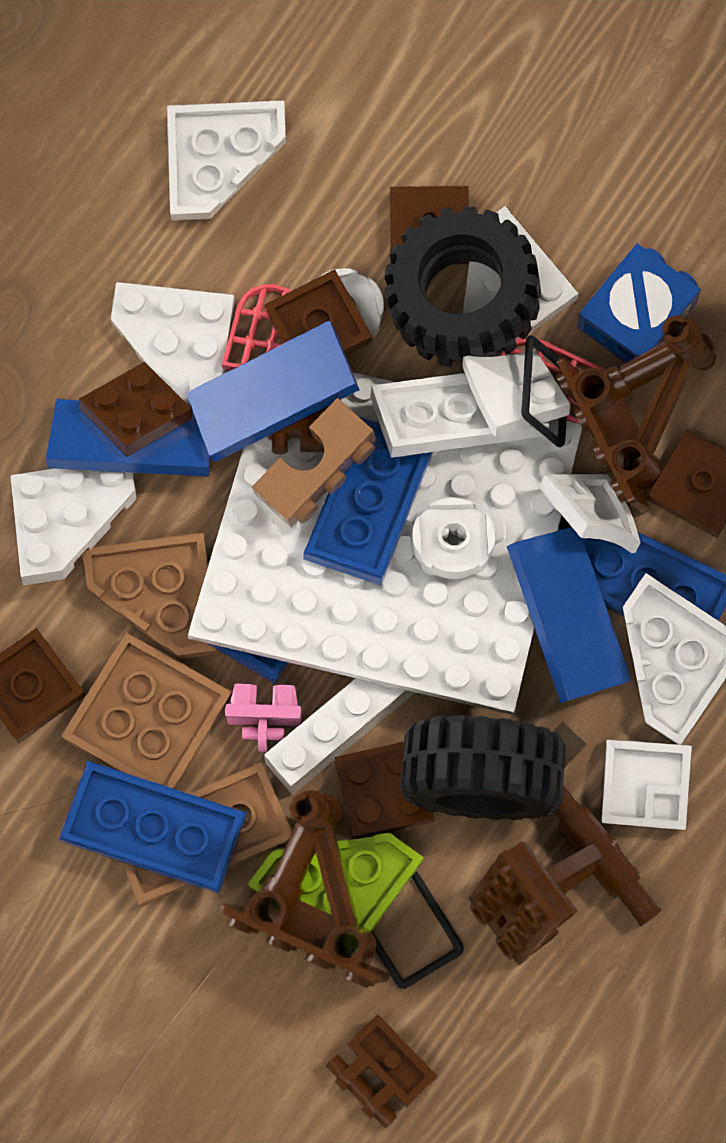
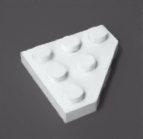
(218, 151)
(485, 282)
(175, 331)
(63, 515)
(675, 657)

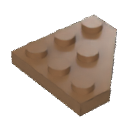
(153, 587)

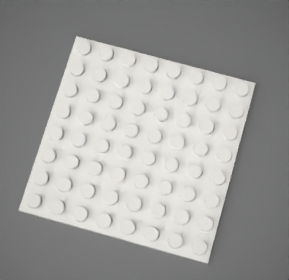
(416, 629)

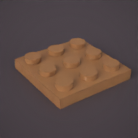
(147, 714)

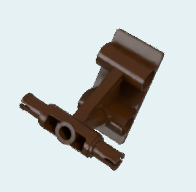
(610, 418)
(529, 902)
(299, 922)

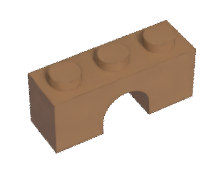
(294, 492)

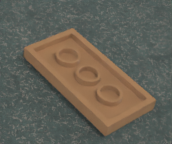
(261, 833)

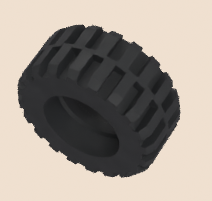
(452, 240)
(483, 767)

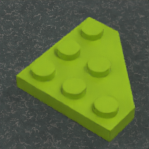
(375, 873)

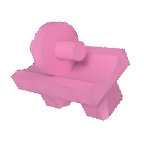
(245, 712)

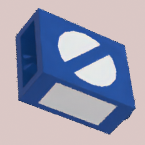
(635, 302)

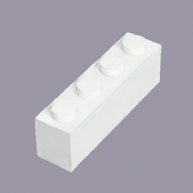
(332, 731)

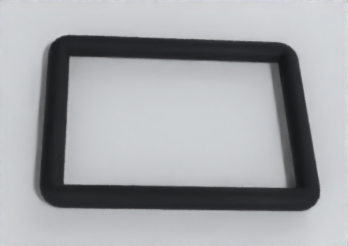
(530, 342)
(434, 965)

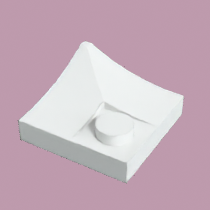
(499, 388)
(592, 507)
(646, 784)

